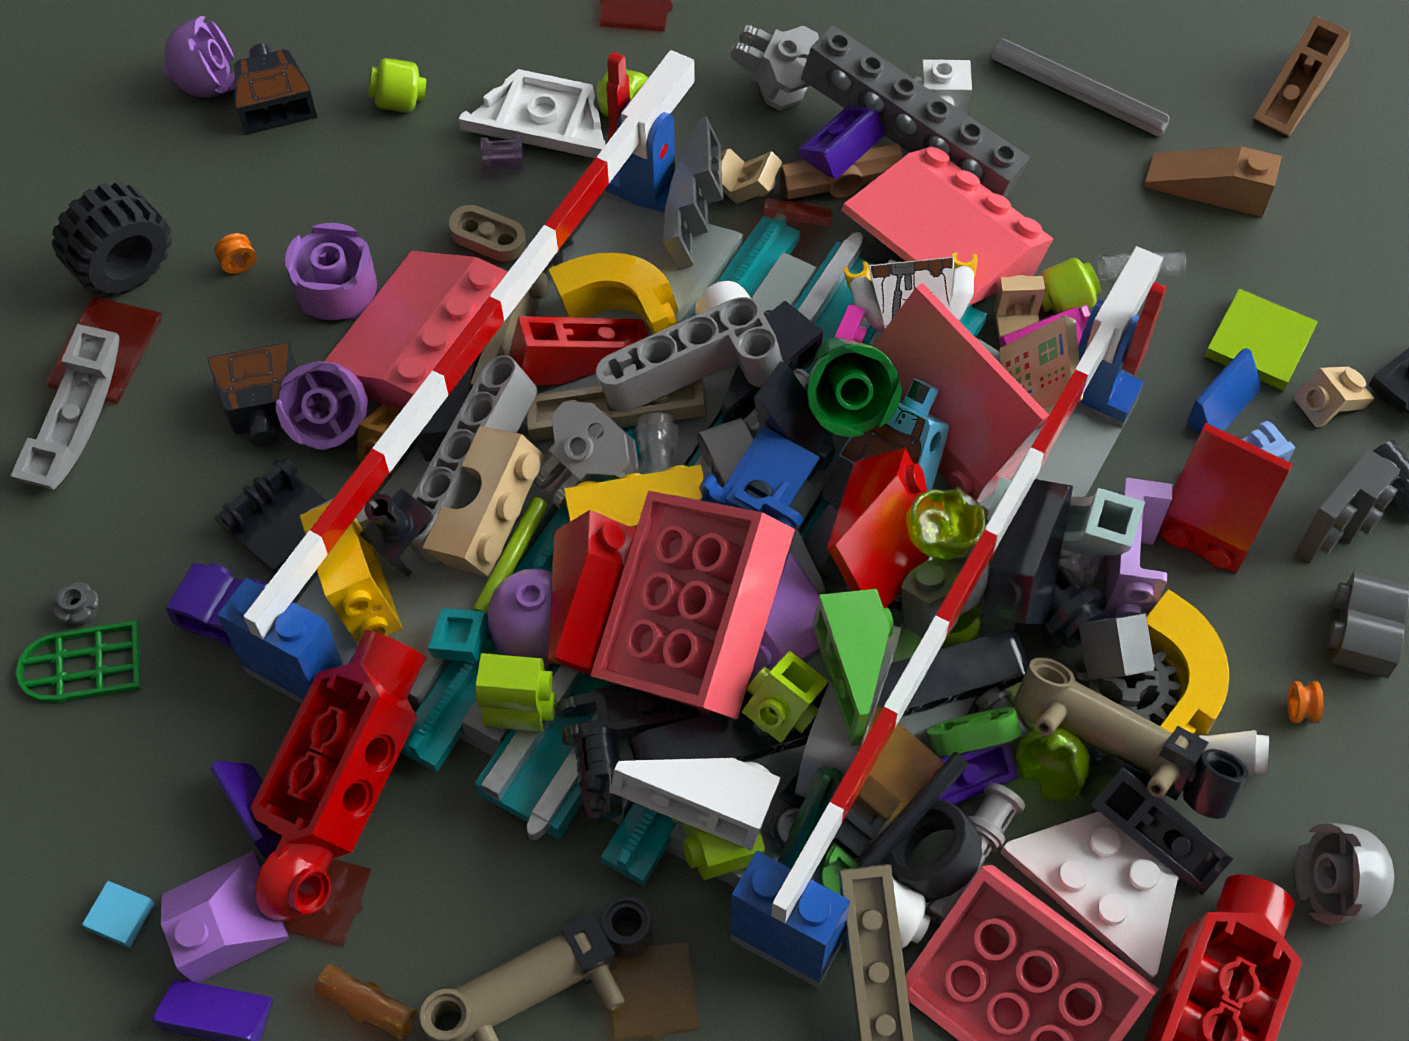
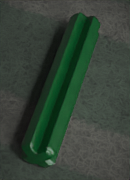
(816, 801)

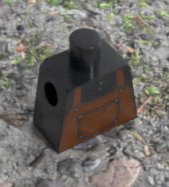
(271, 90)
(250, 386)

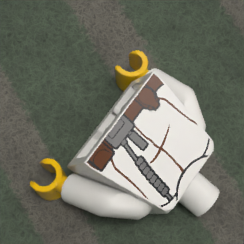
(888, 286)

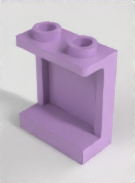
(1127, 585)

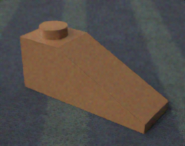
(1303, 76)
(1222, 177)

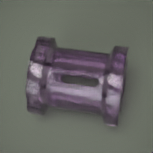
(502, 154)

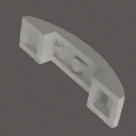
(74, 410)

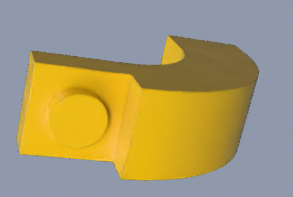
(615, 283)
(1199, 661)

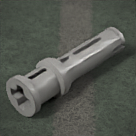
(990, 823)

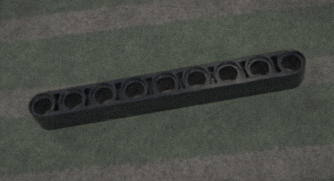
(953, 676)

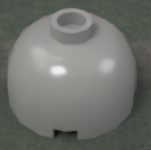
(1344, 874)

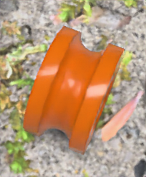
(235, 253)
(1305, 702)

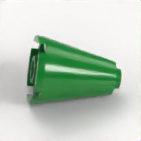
(852, 387)

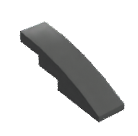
(692, 188)

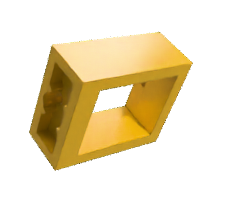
(355, 582)

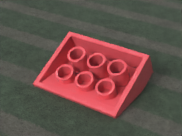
(935, 208)
(414, 322)
(985, 407)
(693, 602)
(1022, 972)

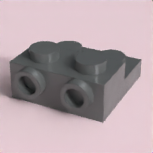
(1352, 506)

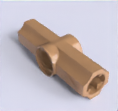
(803, 179)

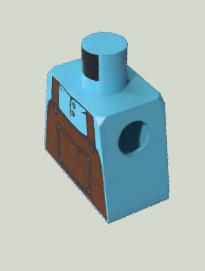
(908, 428)

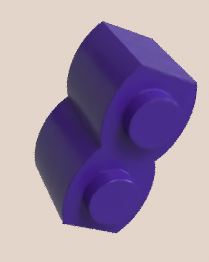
(201, 598)

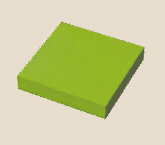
(1268, 330)

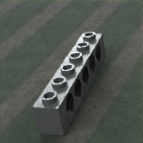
(910, 111)

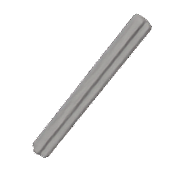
(1080, 87)

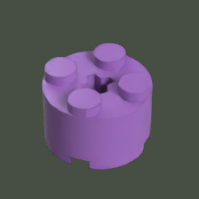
(331, 272)

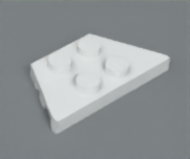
(542, 111)
(1103, 884)

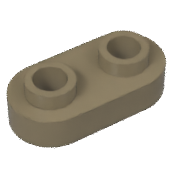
(490, 233)

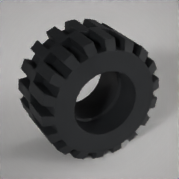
(111, 239)

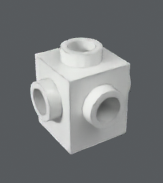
(948, 80)

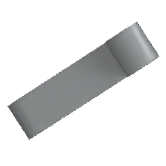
(690, 352)
(828, 738)

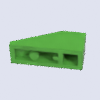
(852, 641)

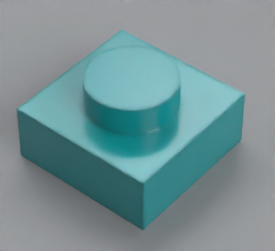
(459, 635)

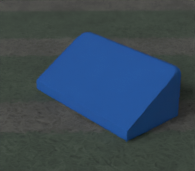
(1227, 394)

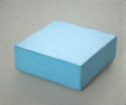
(118, 914)

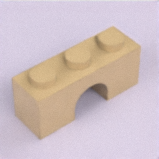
(476, 534)

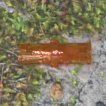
(366, 1001)

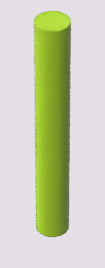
(512, 551)

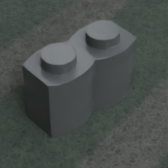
(928, 587)
(1369, 624)

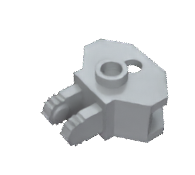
(776, 62)
(583, 451)

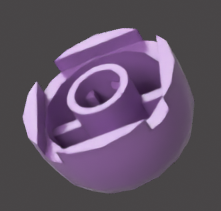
(199, 59)
(321, 404)
(522, 614)

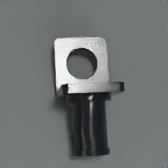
(394, 525)

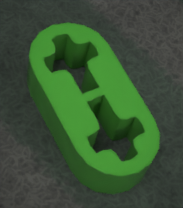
(974, 731)

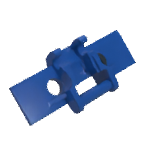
(765, 478)

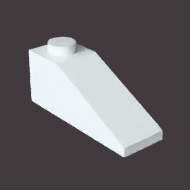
(709, 794)

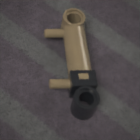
(1172, 760)
(578, 954)

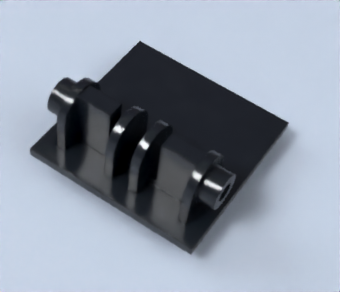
(269, 514)

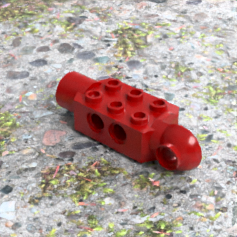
(333, 771)
(1231, 969)

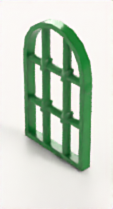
(97, 673)

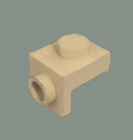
(750, 178)
(1017, 302)
(1332, 391)

